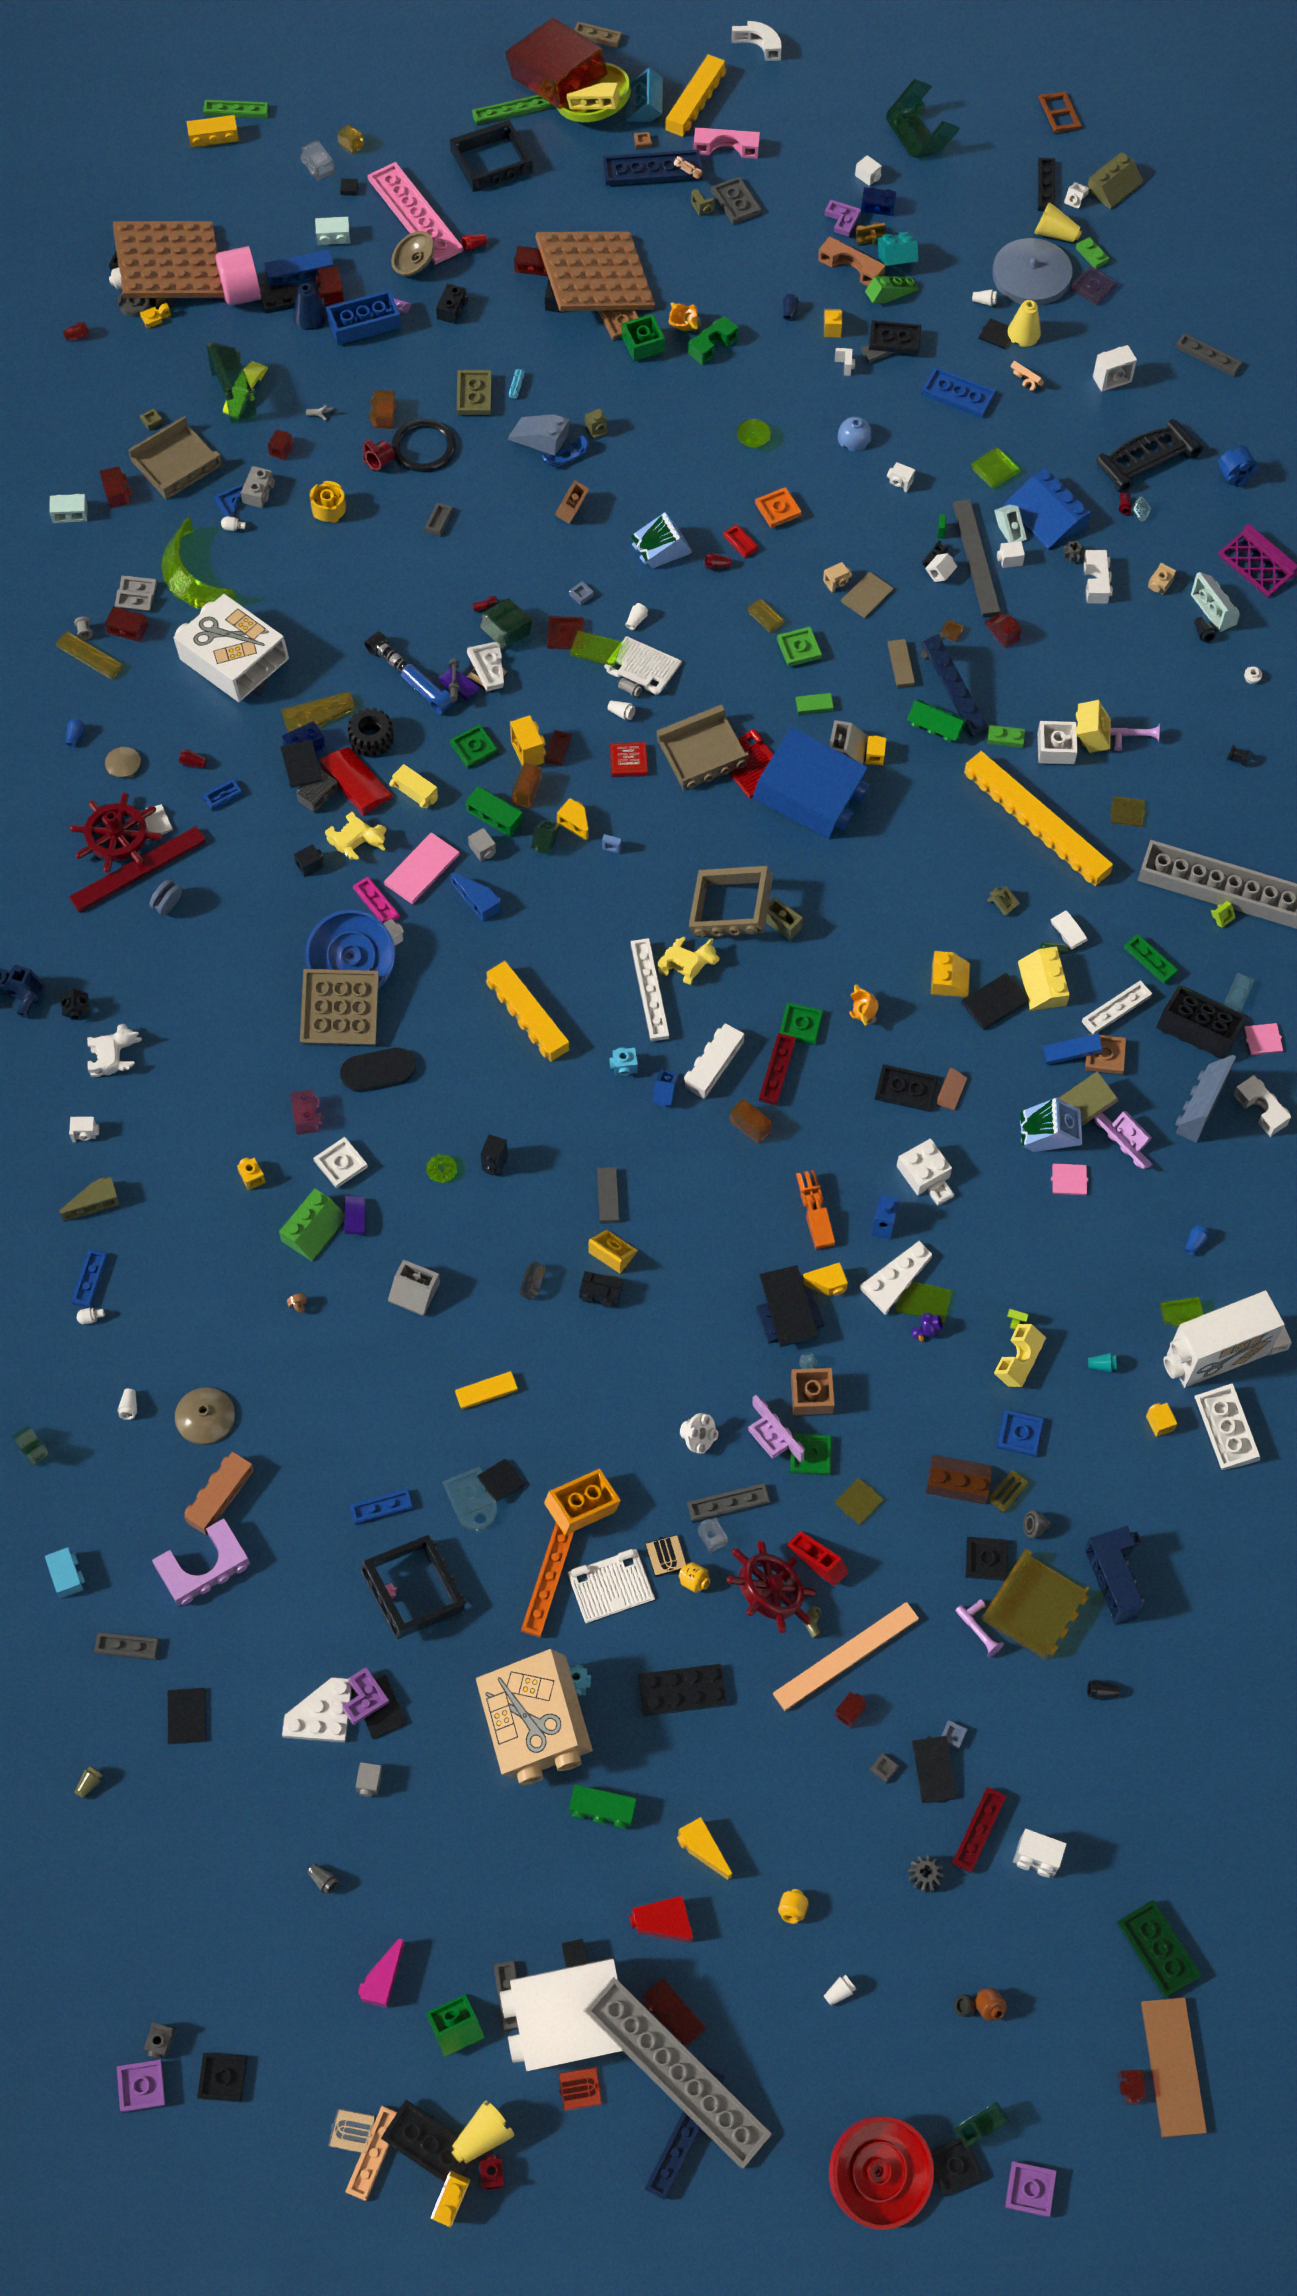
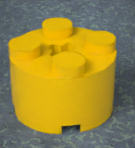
(327, 501)

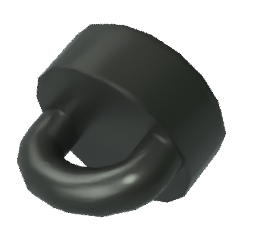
(965, 2005)

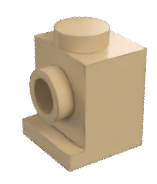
(836, 576)
(1162, 579)

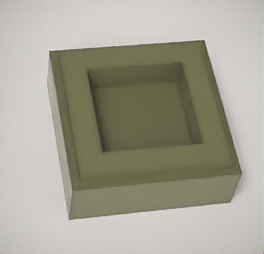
(151, 419)

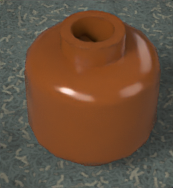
(990, 2004)

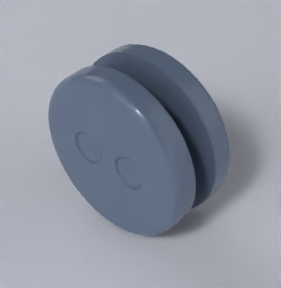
(165, 897)

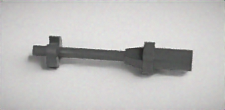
(453, 687)

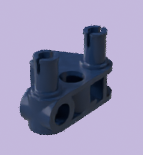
(22, 985)

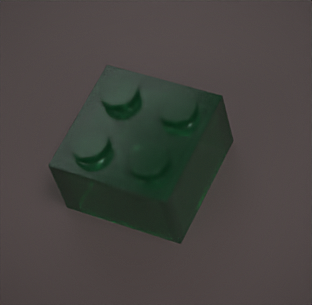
(506, 623)

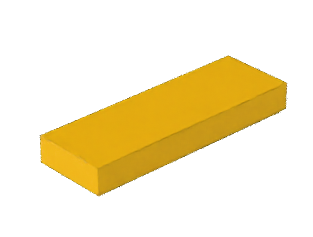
(486, 1390)

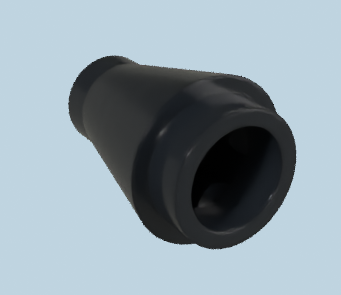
(1205, 630)
(1100, 1690)

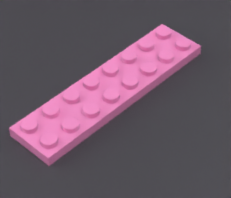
(414, 210)

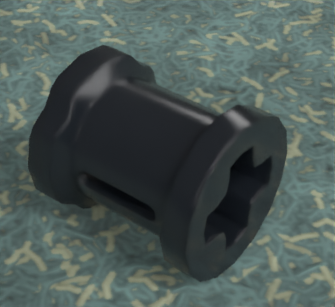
(1238, 755)

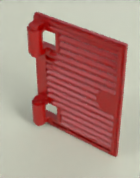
(758, 760)

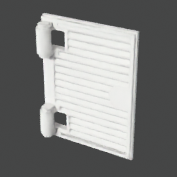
(644, 664)
(611, 1586)

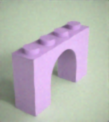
(186, 1586)

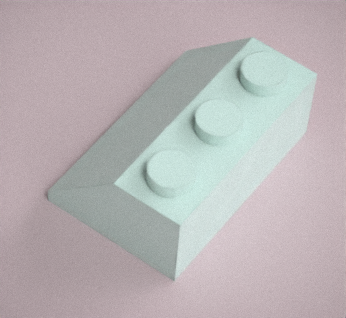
(1214, 602)

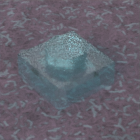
(1141, 509)

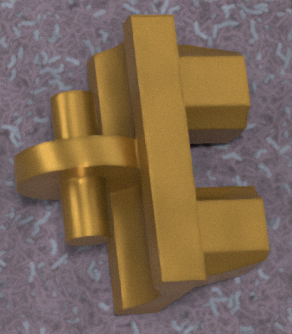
(870, 233)

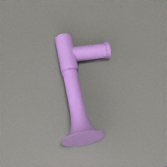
(1119, 732)
(966, 1615)

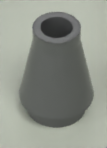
(323, 1879)

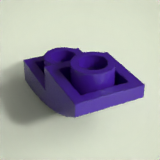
(466, 686)
(354, 1215)

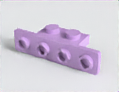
(1128, 1135)
(771, 1434)

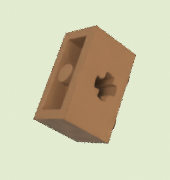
(571, 501)

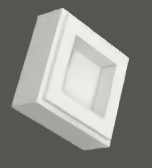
(940, 1192)

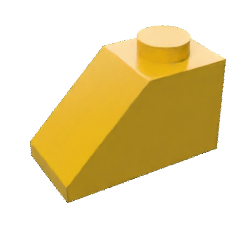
(832, 322)
(573, 818)
(827, 1280)

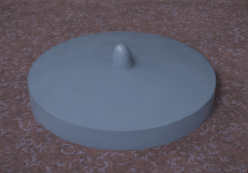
(1032, 271)

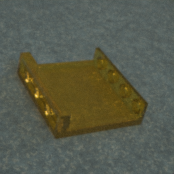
(1035, 1605)

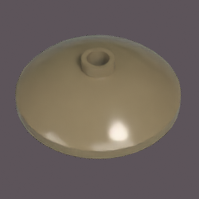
(413, 253)
(208, 1426)

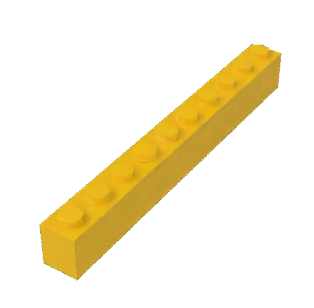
(1038, 818)

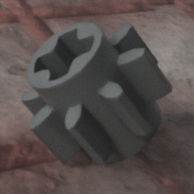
(1073, 551)

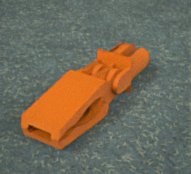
(817, 1218)

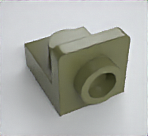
(700, 204)
(1003, 899)

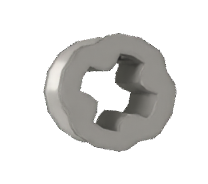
(82, 624)

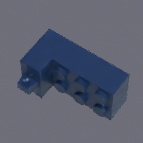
(1109, 1564)

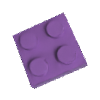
(141, 2086)
(1030, 2189)

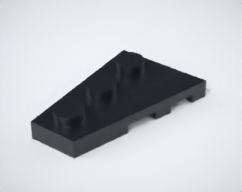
(277, 297)

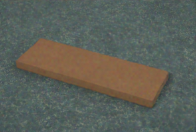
(1173, 2067)

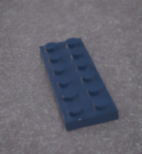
(648, 167)

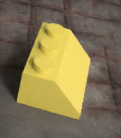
(1044, 979)

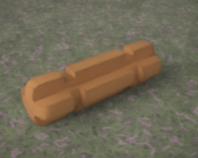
(688, 167)

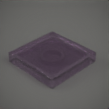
(1093, 285)

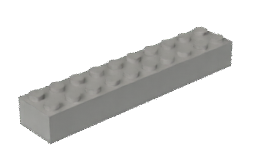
(1220, 882)

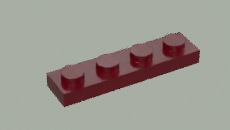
(777, 1069)
(979, 1829)

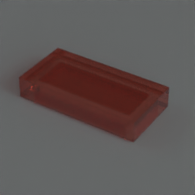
(558, 748)

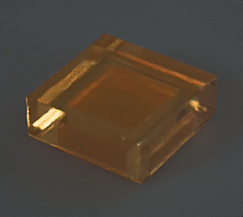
(952, 630)

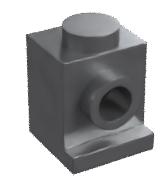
(166, 2035)

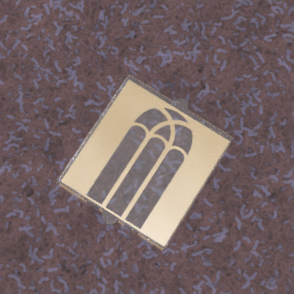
(351, 2131)

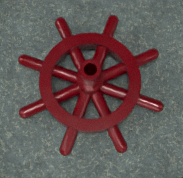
(115, 832)
(771, 1586)

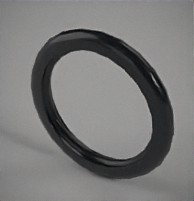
(424, 467)

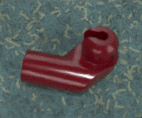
(486, 604)

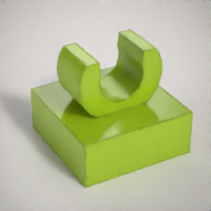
(1223, 914)
(1016, 1317)

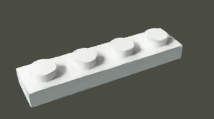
(1117, 1007)

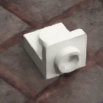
(1075, 194)

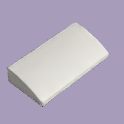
(1227, 1427)

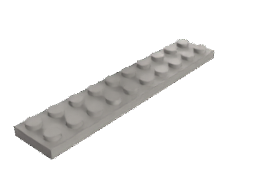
(677, 2072)

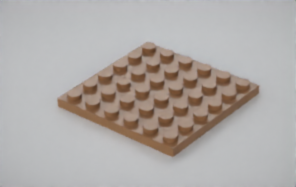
(167, 259)
(594, 271)

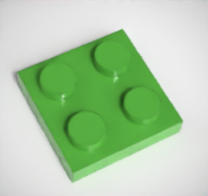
(799, 646)

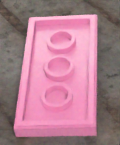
(421, 868)

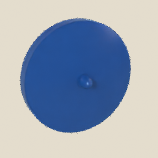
(351, 943)

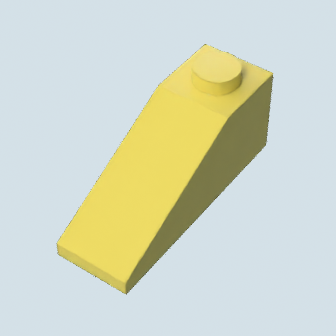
(595, 97)

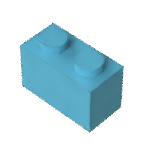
(64, 1572)

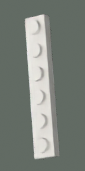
(649, 990)

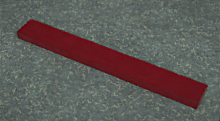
(133, 872)

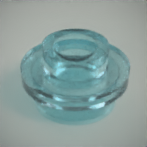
(808, 1361)

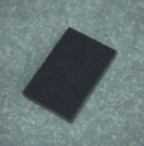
(895, 337)
(994, 1001)
(906, 1088)

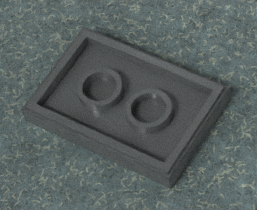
(736, 200)

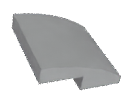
(136, 593)

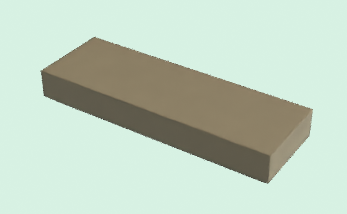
(599, 34)
(901, 663)

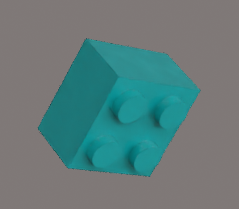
(897, 248)

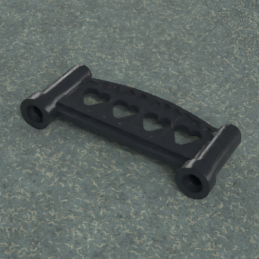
(1122, 474)

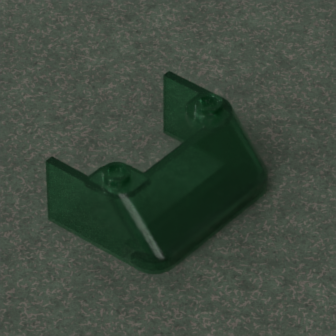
(906, 122)
(239, 395)

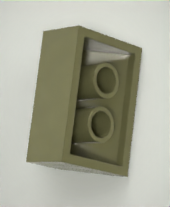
(1115, 180)

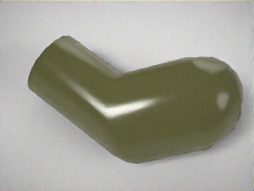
(814, 1614)

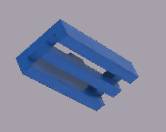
(224, 796)

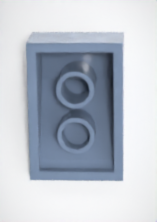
(541, 432)

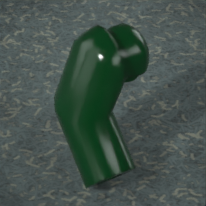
(1063, 949)

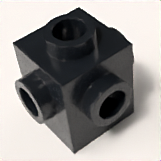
(75, 1004)

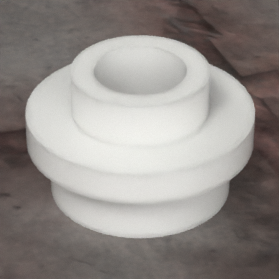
(1250, 678)

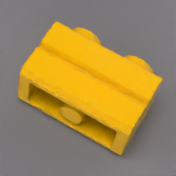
(450, 2198)

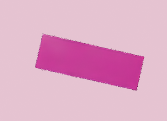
(375, 900)

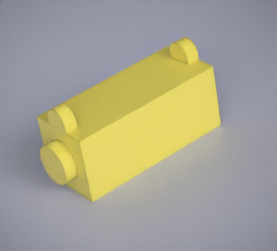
(414, 786)

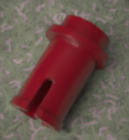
(1125, 504)

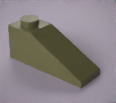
(93, 1198)

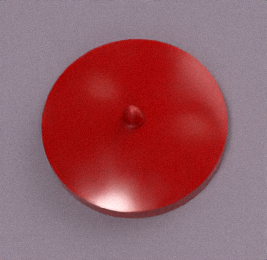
(881, 2172)

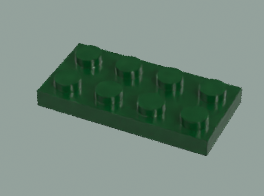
(1159, 1949)

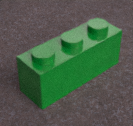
(936, 720)
(494, 811)
(602, 1807)

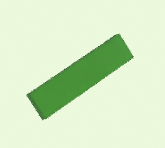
(238, 108)

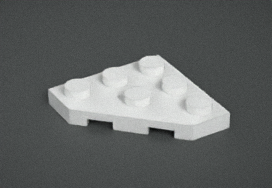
(320, 1714)

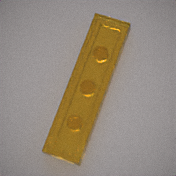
(89, 655)

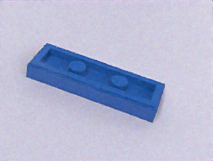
(1072, 1049)
(89, 1278)
(381, 1506)

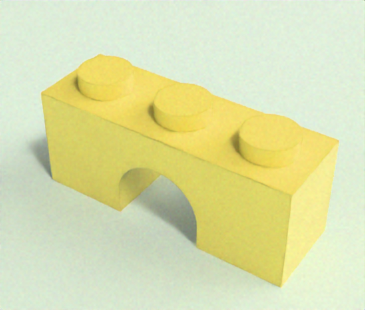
(1028, 1343)

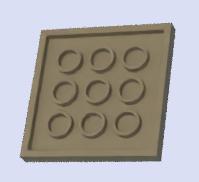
(339, 1007)

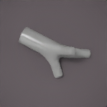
(319, 412)

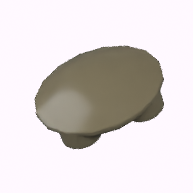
(122, 762)

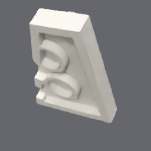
(488, 664)

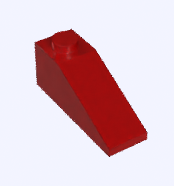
(818, 1558)

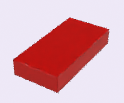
(740, 541)

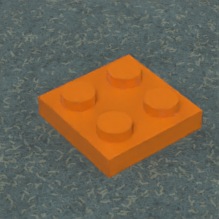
(778, 507)

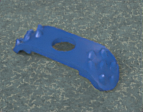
(576, 450)

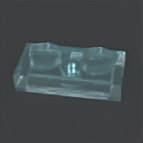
(1239, 992)

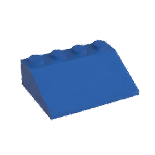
(1049, 509)

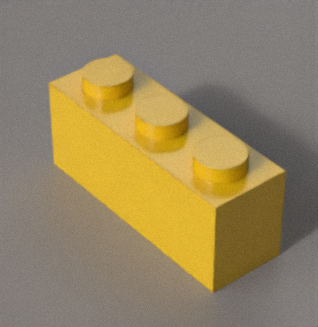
(212, 131)

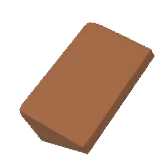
(951, 1089)

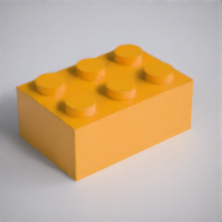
(582, 1501)

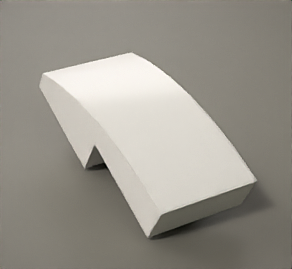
(1069, 930)

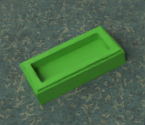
(814, 703)

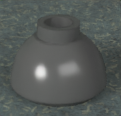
(1035, 1524)

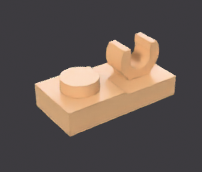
(1030, 377)

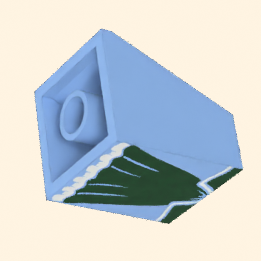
(660, 542)
(1051, 1126)

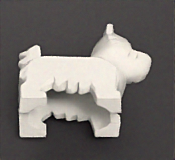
(108, 1051)

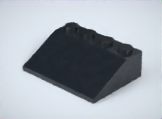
(1201, 1022)

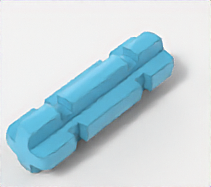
(516, 383)

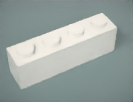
(714, 1060)

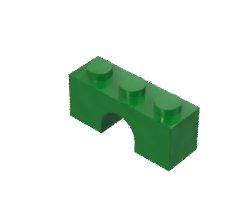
(721, 331)

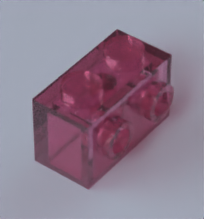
(305, 1112)

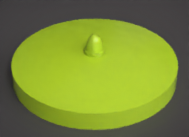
(614, 75)

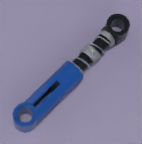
(438, 698)

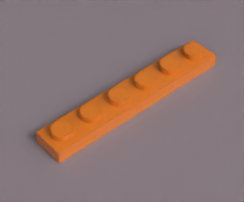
(546, 1582)

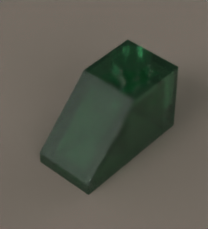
(545, 836)

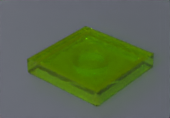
(994, 467)

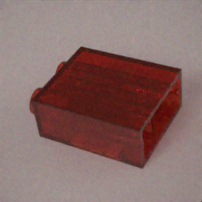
(556, 62)

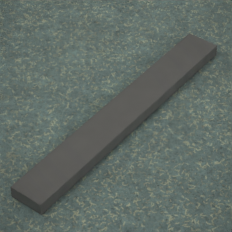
(976, 558)

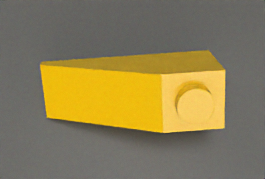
(703, 1847)

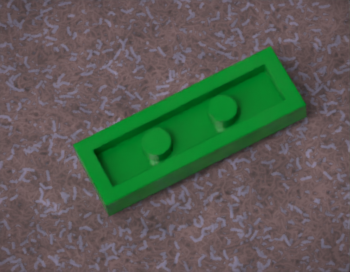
(1150, 959)

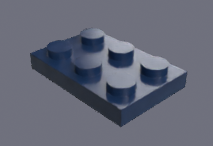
(767, 1324)

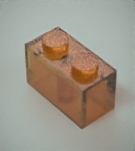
(382, 409)
(526, 785)
(750, 1121)

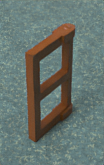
(1063, 128)

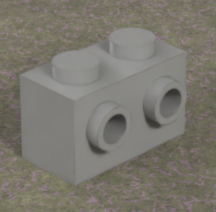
(257, 487)

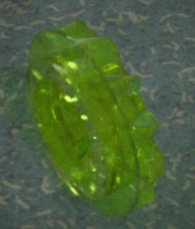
(435, 1174)

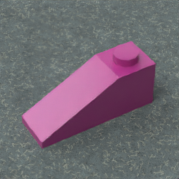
(380, 1980)

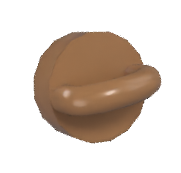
(297, 1301)

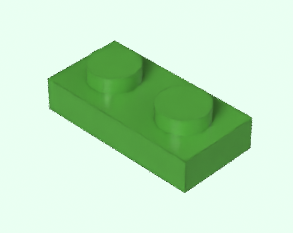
(1092, 253)
(1006, 736)

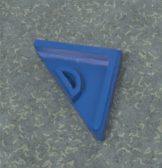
(229, 500)

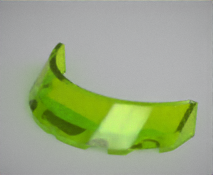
(180, 581)

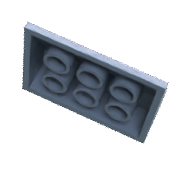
(1204, 1098)

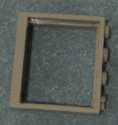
(727, 876)

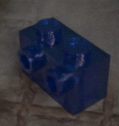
(307, 732)

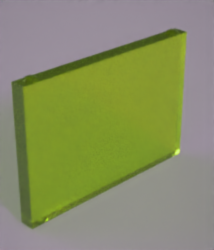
(595, 648)
(923, 1299)

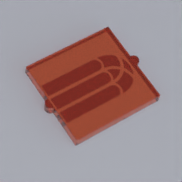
(580, 2088)

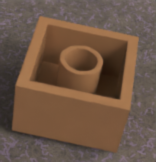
(812, 1391)

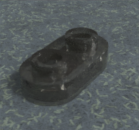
(532, 1280)

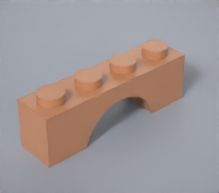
(836, 253)

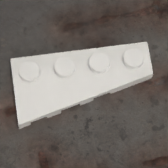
(890, 1282)

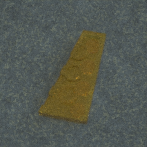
(318, 711)

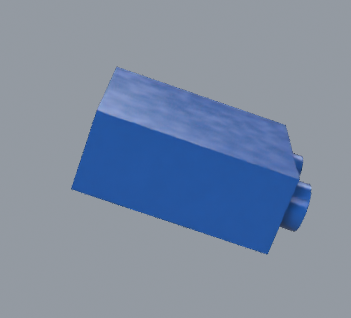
(812, 783)

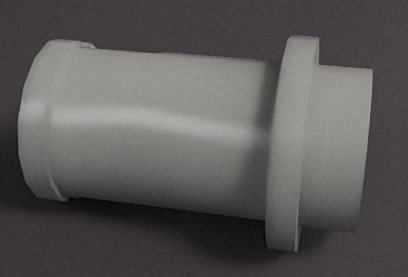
(633, 689)

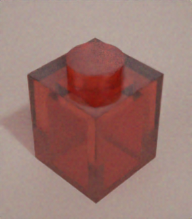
(280, 444)
(850, 1709)

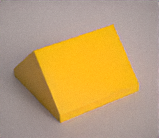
(611, 1250)

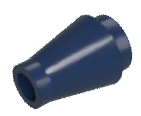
(790, 305)

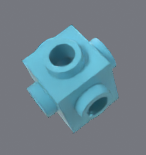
(624, 1061)
(584, 1681)

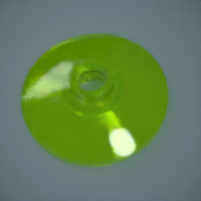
(755, 428)

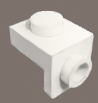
(845, 355)

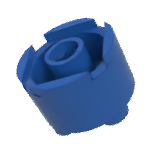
(1237, 466)

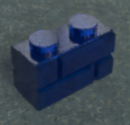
(878, 201)

